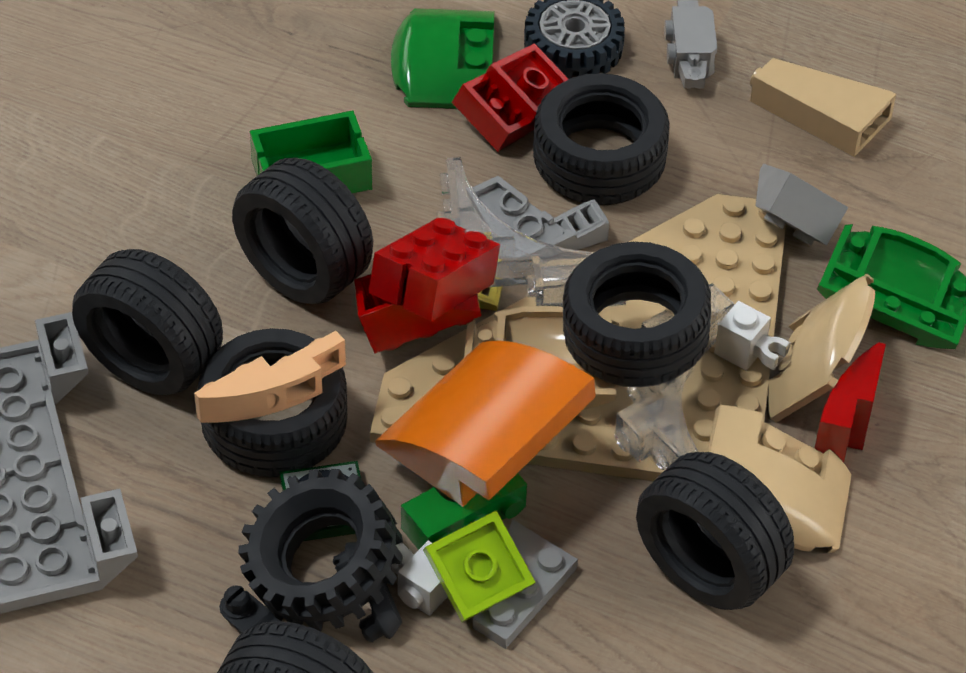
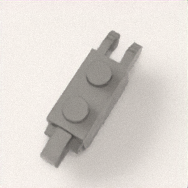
(692, 43)

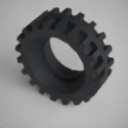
(297, 515)

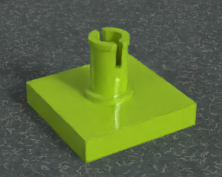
(479, 566)

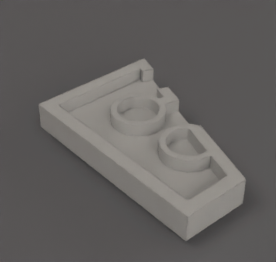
(549, 568)

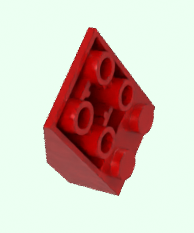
(391, 325)

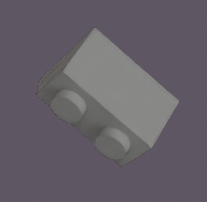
(798, 205)

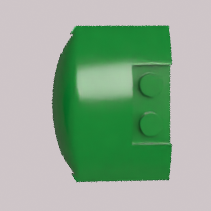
(439, 53)
(913, 283)

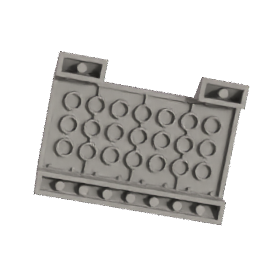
(44, 537)

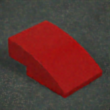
(507, 96)
(850, 405)

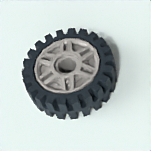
(577, 34)

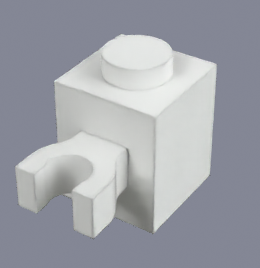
(744, 337)
(417, 581)

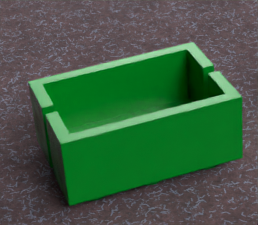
(327, 140)

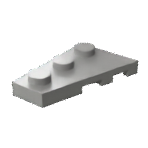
(519, 214)

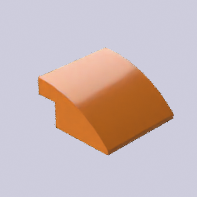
(488, 418)

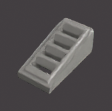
(590, 221)

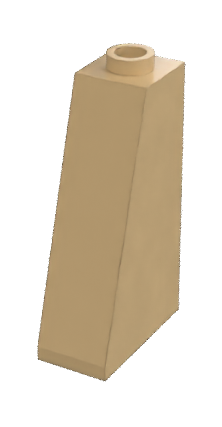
(823, 104)

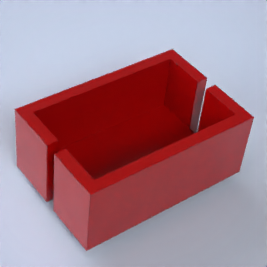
(440, 265)

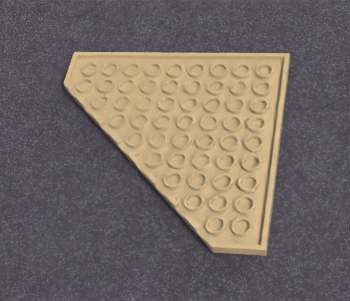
(733, 252)

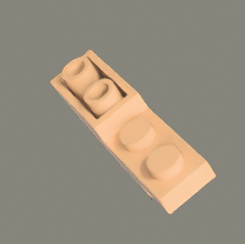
(265, 389)

